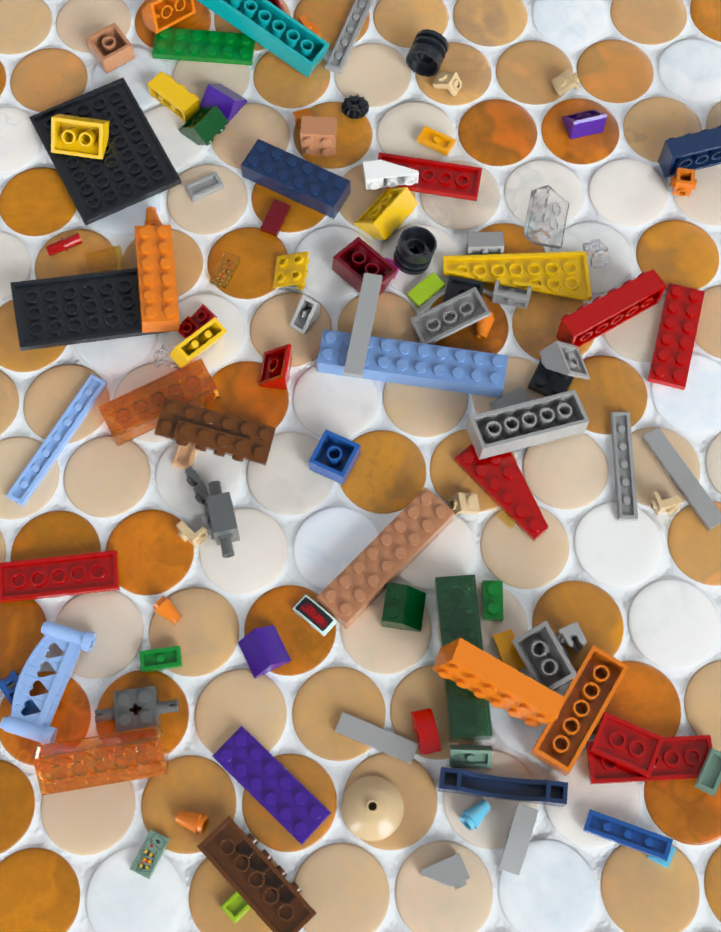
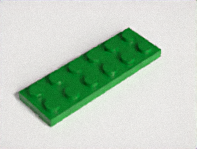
(204, 46)

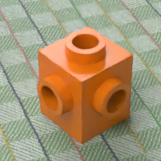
(683, 182)

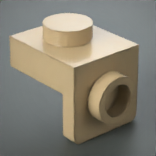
(448, 81)
(565, 82)
(464, 503)
(661, 506)
(186, 533)

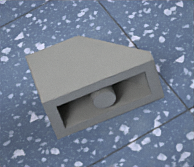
(447, 872)

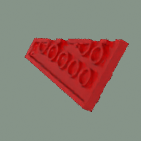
(506, 487)

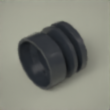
(427, 53)
(414, 250)

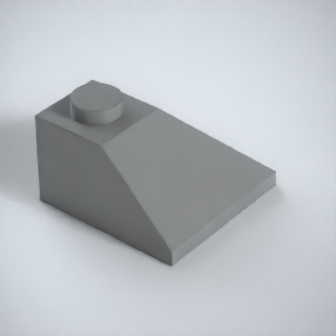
(564, 359)

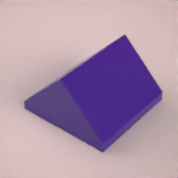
(224, 98)
(584, 123)
(263, 650)

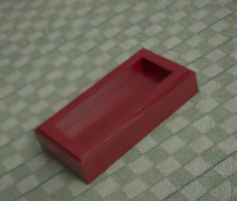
(275, 217)

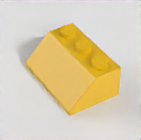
(79, 136)
(387, 213)

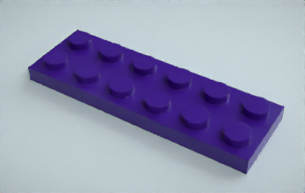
(271, 785)

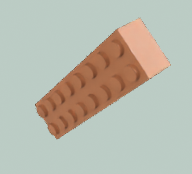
(385, 558)

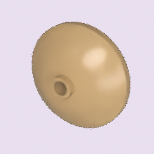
(367, 823)

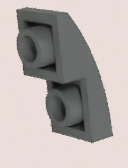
(199, 487)

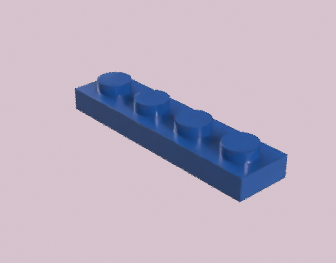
(628, 835)

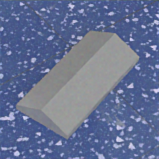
(450, 316)

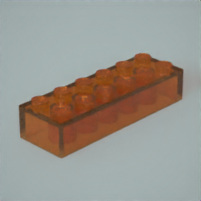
(140, 409)
(101, 760)

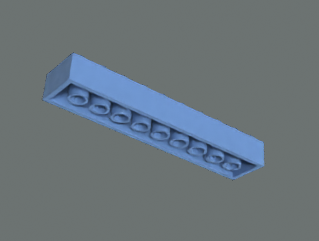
(418, 364)

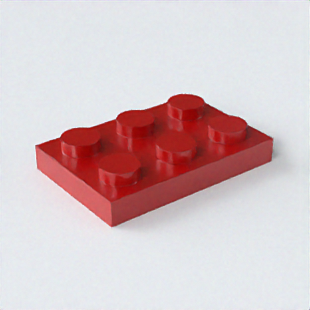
(626, 744)

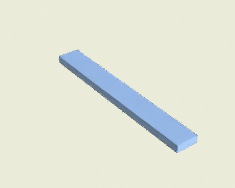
(56, 440)

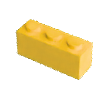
(173, 96)
(198, 343)

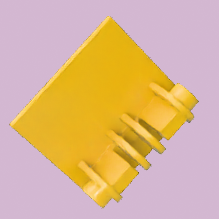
(291, 270)

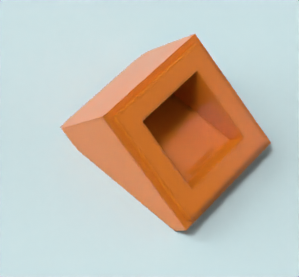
(298, 115)

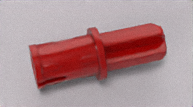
(64, 244)

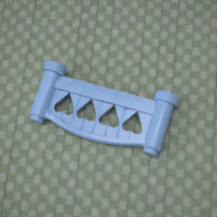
(37, 725)

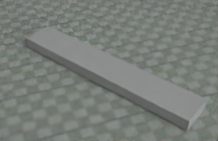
(348, 36)
(363, 325)
(623, 466)
(683, 478)

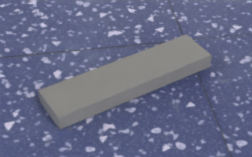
(376, 738)

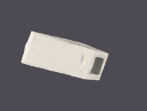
(385, 174)

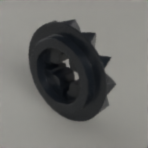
(356, 112)

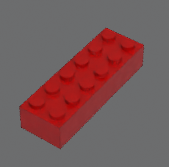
(611, 310)

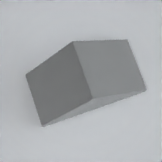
(305, 314)

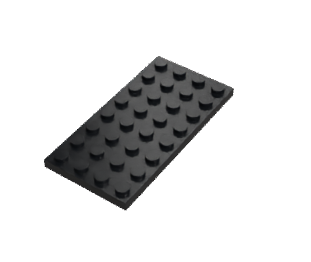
(77, 309)

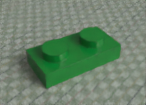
(492, 600)
(160, 659)

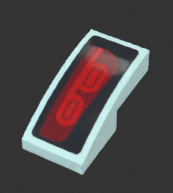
(315, 615)

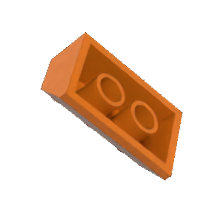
(164, 13)

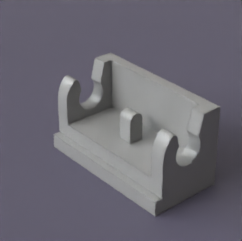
(485, 243)
(511, 296)
(572, 636)

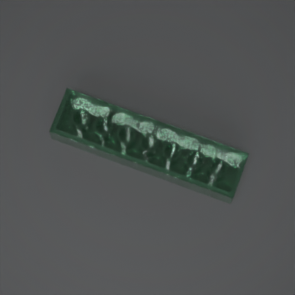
(459, 618)

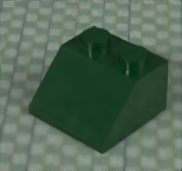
(204, 125)
(403, 607)

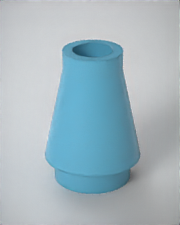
(474, 815)

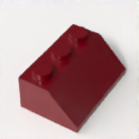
(360, 259)

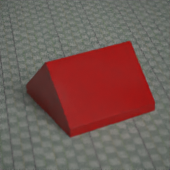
(276, 368)

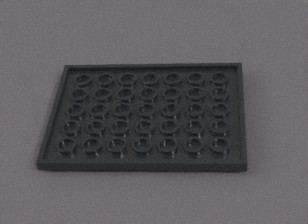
(133, 159)

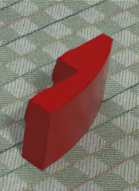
(196, 321)
(427, 732)

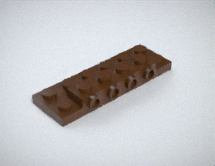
(214, 432)
(256, 878)

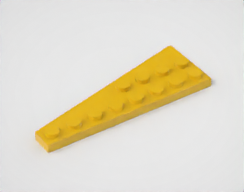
(548, 273)

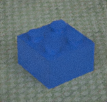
(334, 457)

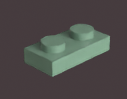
(470, 756)

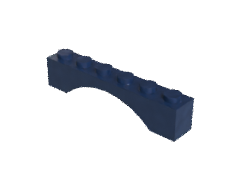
(513, 789)

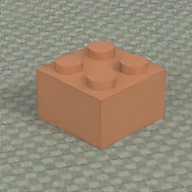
(110, 48)
(318, 135)

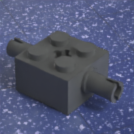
(221, 519)
(128, 701)

